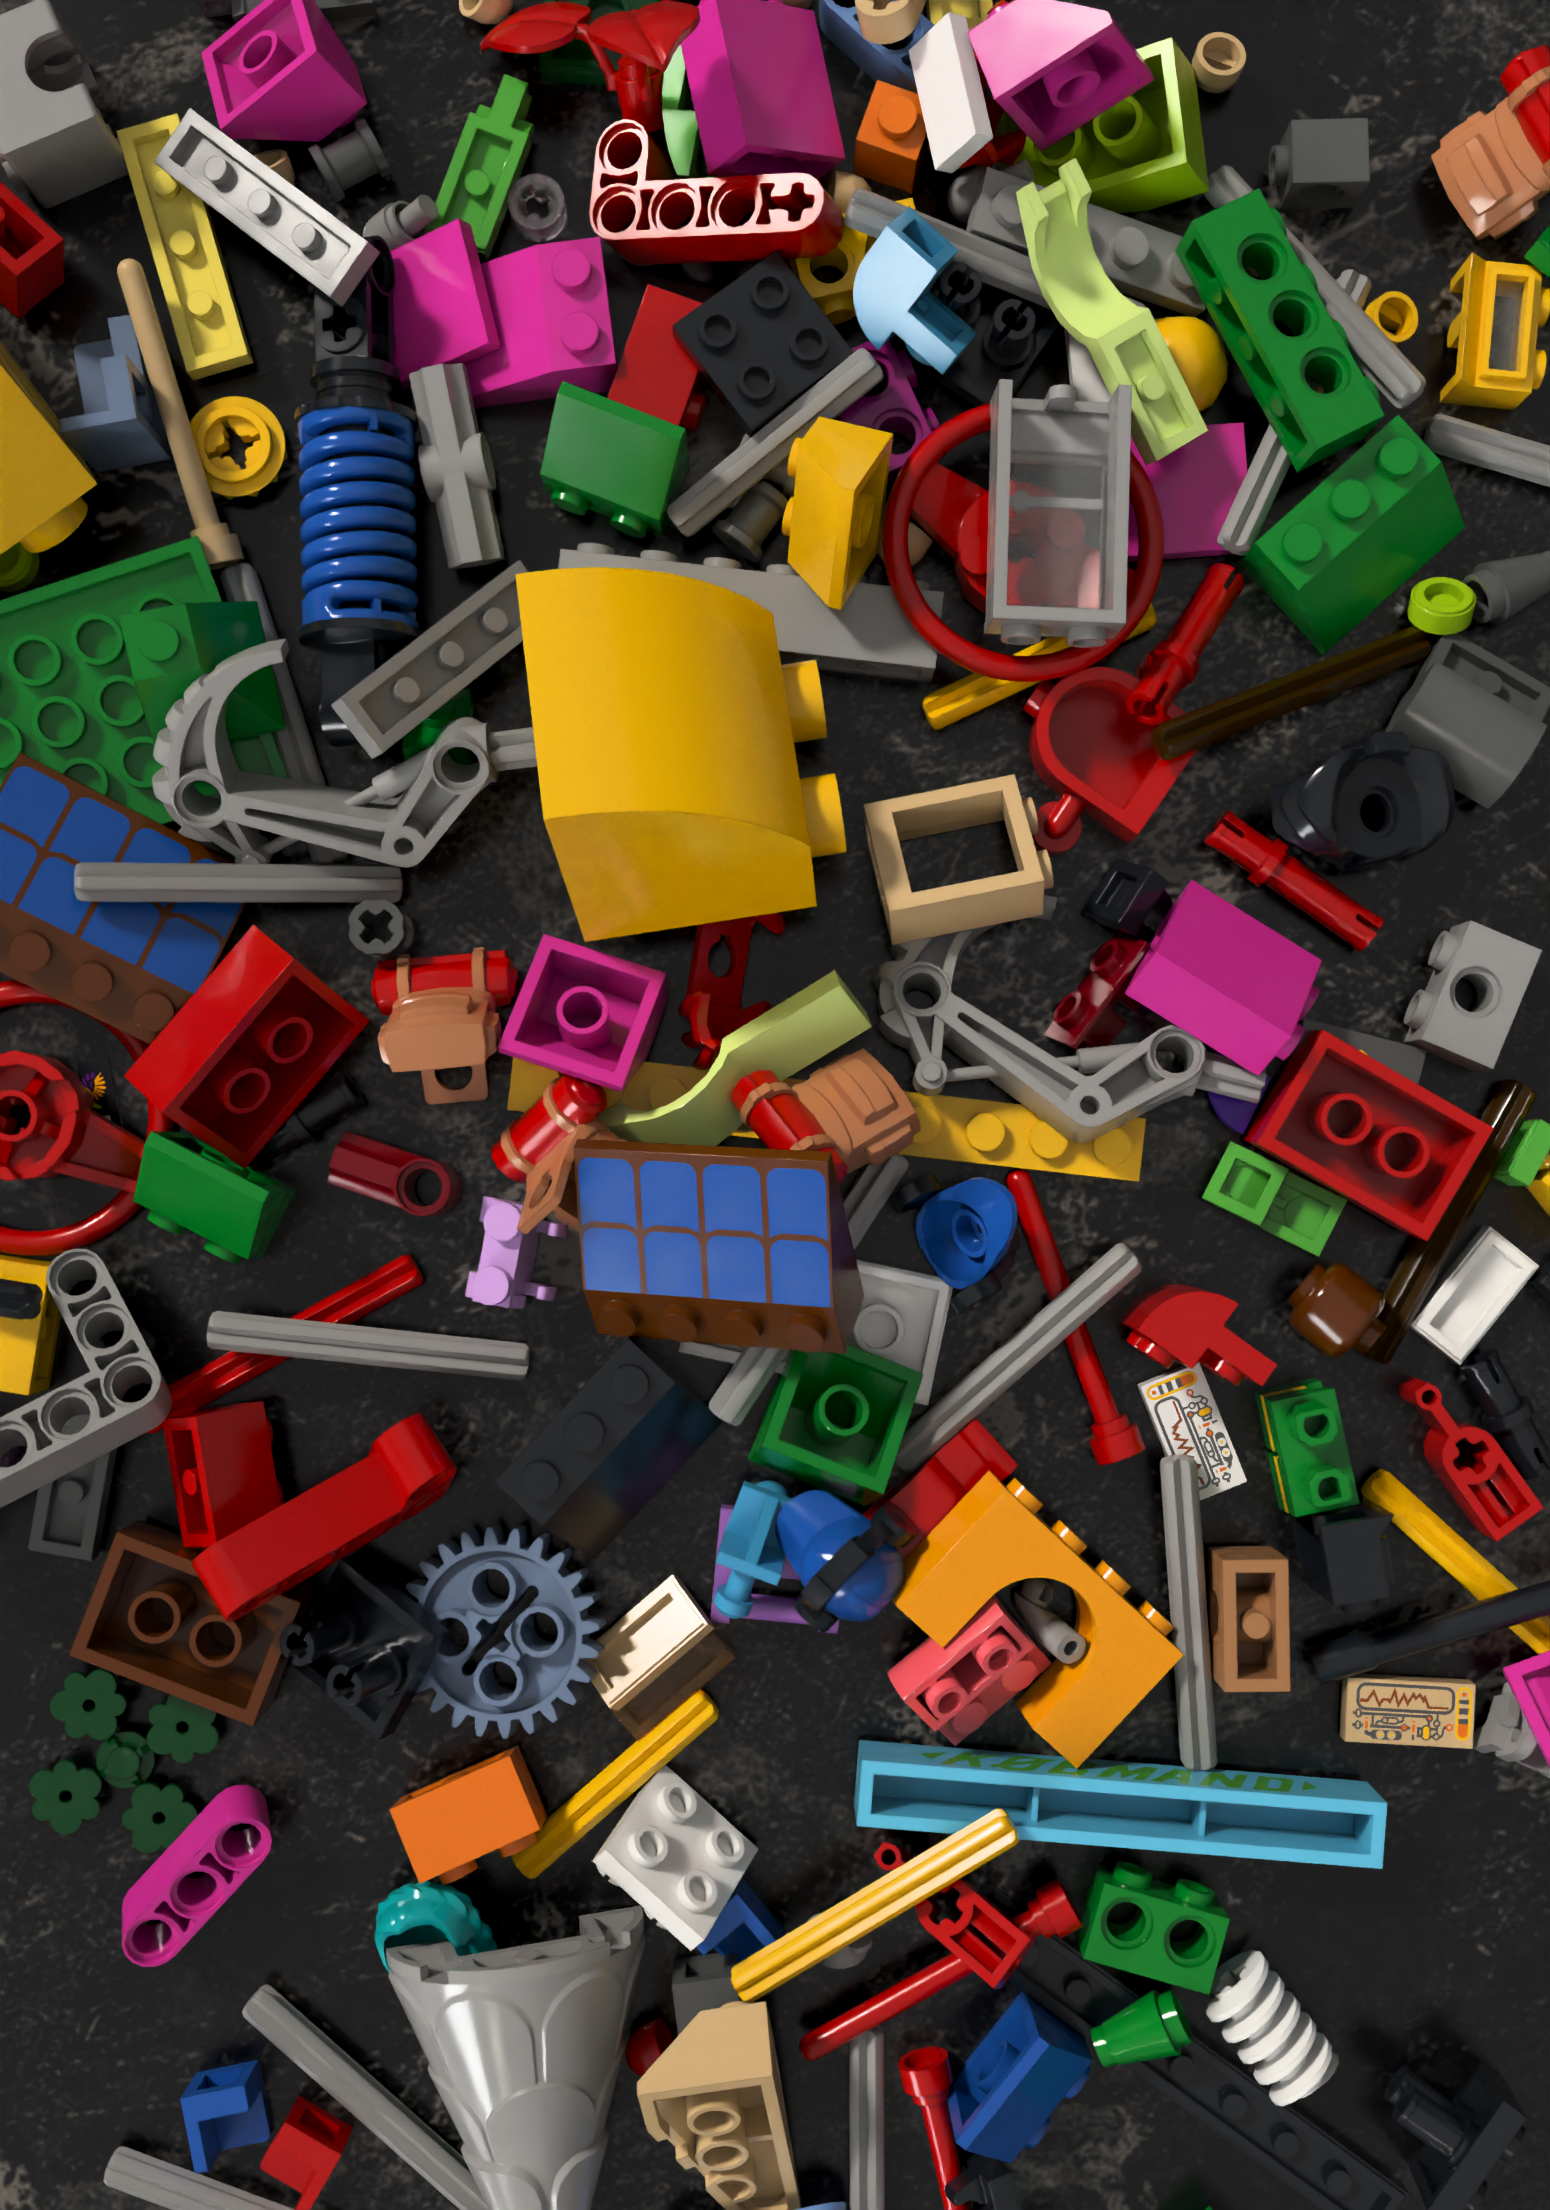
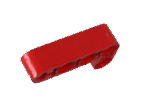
(788, 216)
(331, 1520)

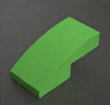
(681, 121)
(1274, 1199)

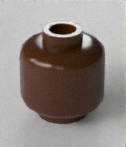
(1337, 1310)

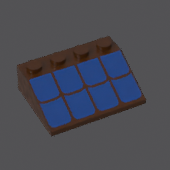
(104, 958)
(716, 1245)

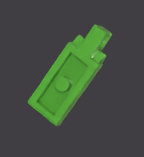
(487, 165)

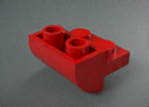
(1189, 1328)

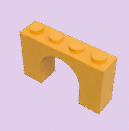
(1000, 1540)

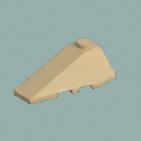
(725, 2107)

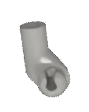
(1046, 1626)

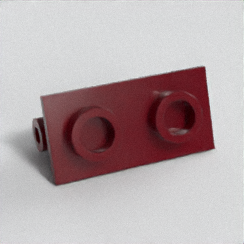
(1086, 1014)

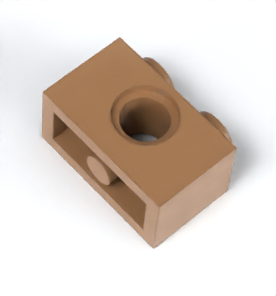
(1249, 1618)

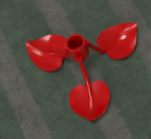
(642, 36)

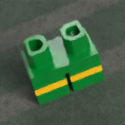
(1308, 1447)

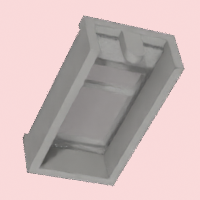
(1058, 516)

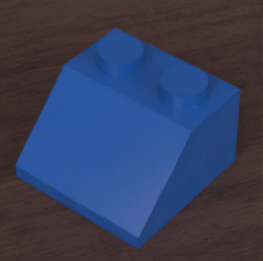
(1016, 2080)

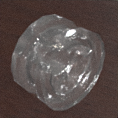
(542, 189)

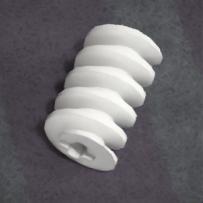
(1272, 2028)

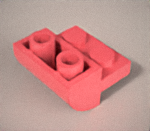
(972, 1675)

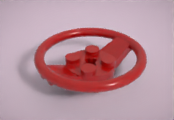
(957, 519)
(65, 1137)

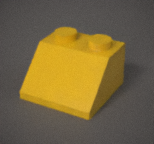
(836, 505)

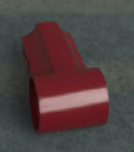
(390, 1174)

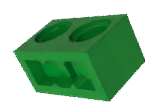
(1144, 1941)

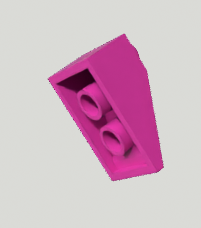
(549, 322)

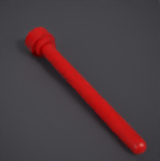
(1112, 1432)
(1047, 1915)
(927, 2078)

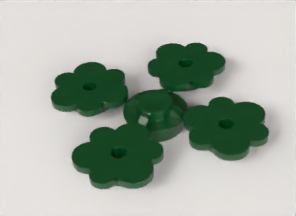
(122, 1761)

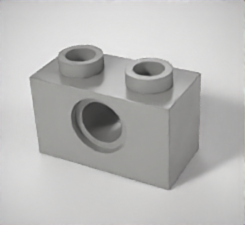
(1500, 973)

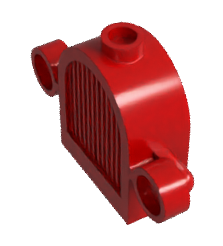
(1096, 756)

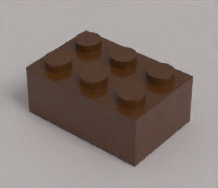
(165, 1631)

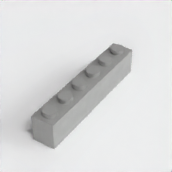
(861, 638)

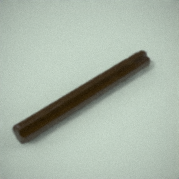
(1289, 693)
(1426, 1258)

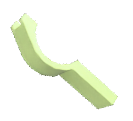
(1096, 314)
(777, 1041)

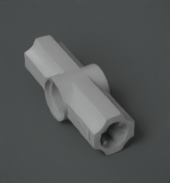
(456, 466)

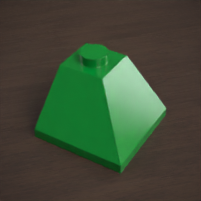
(185, 640)

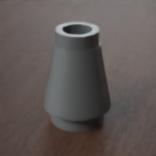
(1508, 586)

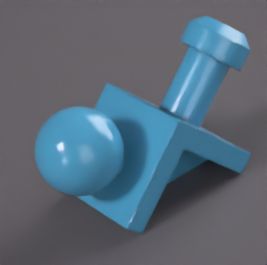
(750, 1546)

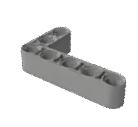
(93, 1394)

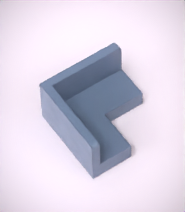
(119, 405)

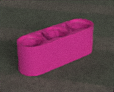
(187, 1902)

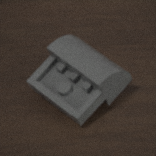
(1474, 714)

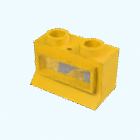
(1496, 334)

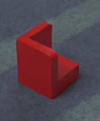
(306, 2150)

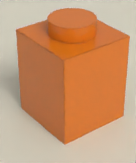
(891, 138)

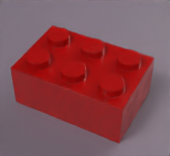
(246, 1048)
(1368, 1134)

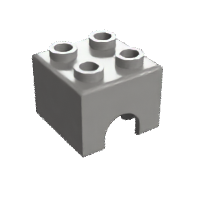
(48, 121)

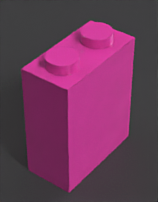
(761, 90)
(1227, 979)

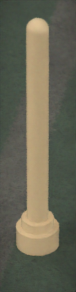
(215, 538)

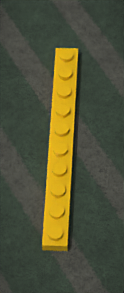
(949, 1125)

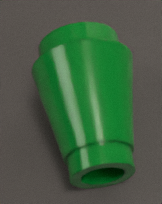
(1143, 2031)

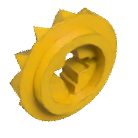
(251, 423)

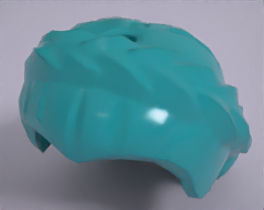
(427, 1914)

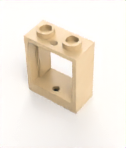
(967, 903)

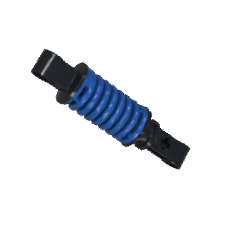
(356, 493)

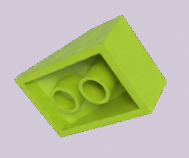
(1140, 149)

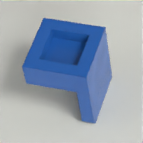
(742, 1925)
(225, 2111)

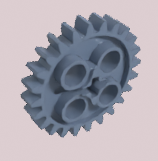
(542, 1667)

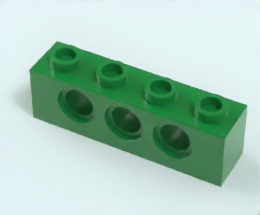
(1275, 364)

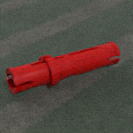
(1175, 660)
(1275, 867)

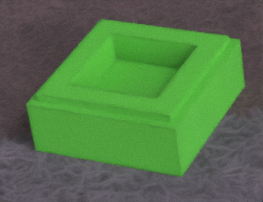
(1525, 1154)

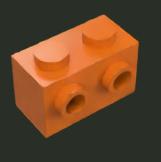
(470, 1816)

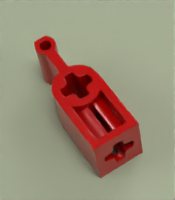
(945, 1479)
(1486, 1482)
(959, 1935)

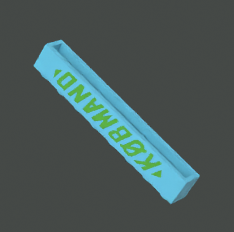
(1122, 1804)

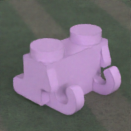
(509, 1257)

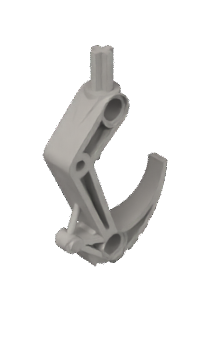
(345, 820)
(1073, 1104)

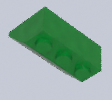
(1357, 535)

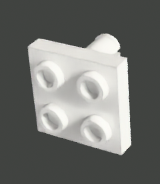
(676, 1857)

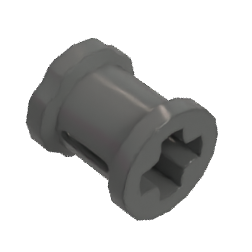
(350, 160)
(751, 520)
(362, 933)

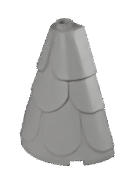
(527, 2052)

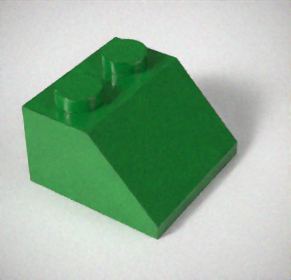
(613, 461)
(210, 1195)
(837, 1421)

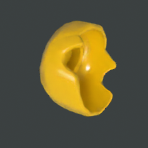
(1197, 355)

